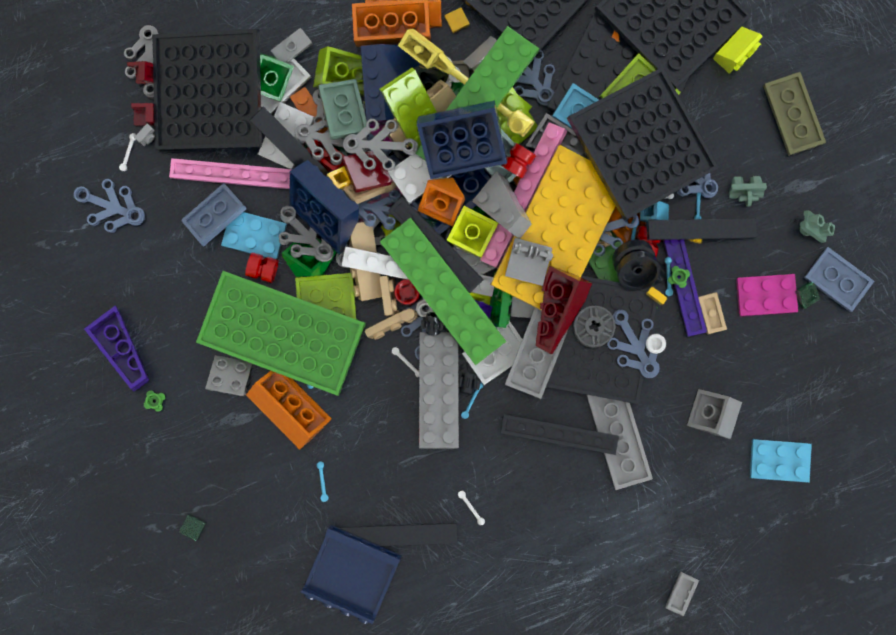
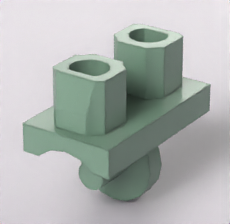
(747, 192)
(816, 227)

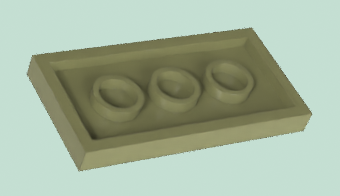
(794, 113)

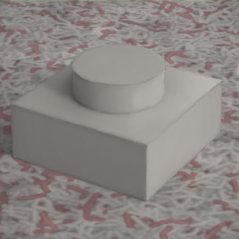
(145, 135)

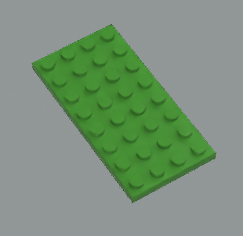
(280, 333)

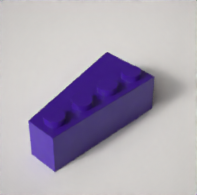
(116, 344)

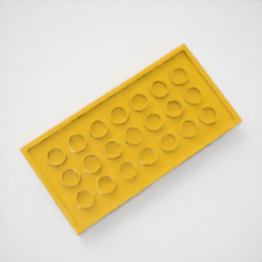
(565, 215)

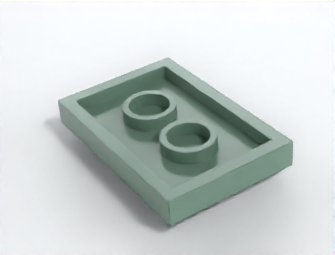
(342, 108)

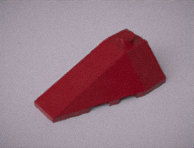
(561, 303)

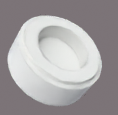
(655, 343)

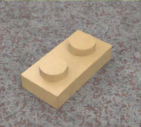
(712, 313)

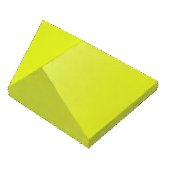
(472, 232)

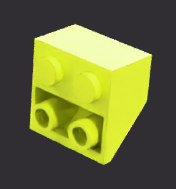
(737, 49)

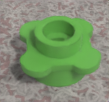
(684, 276)
(149, 401)

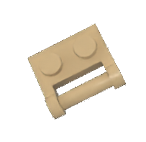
(388, 296)

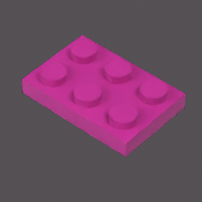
(767, 295)

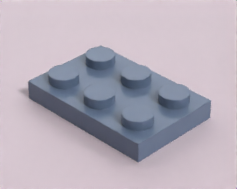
(213, 214)
(839, 279)

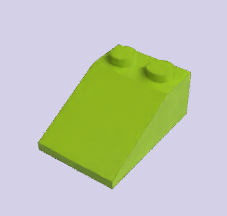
(338, 66)

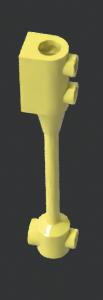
(431, 56)

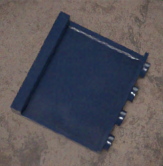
(351, 574)

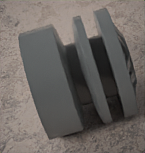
(589, 337)

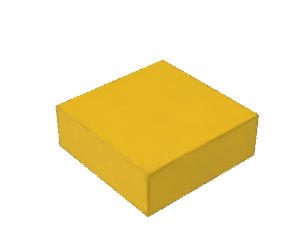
(457, 20)
(656, 296)

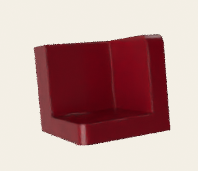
(144, 71)
(143, 114)

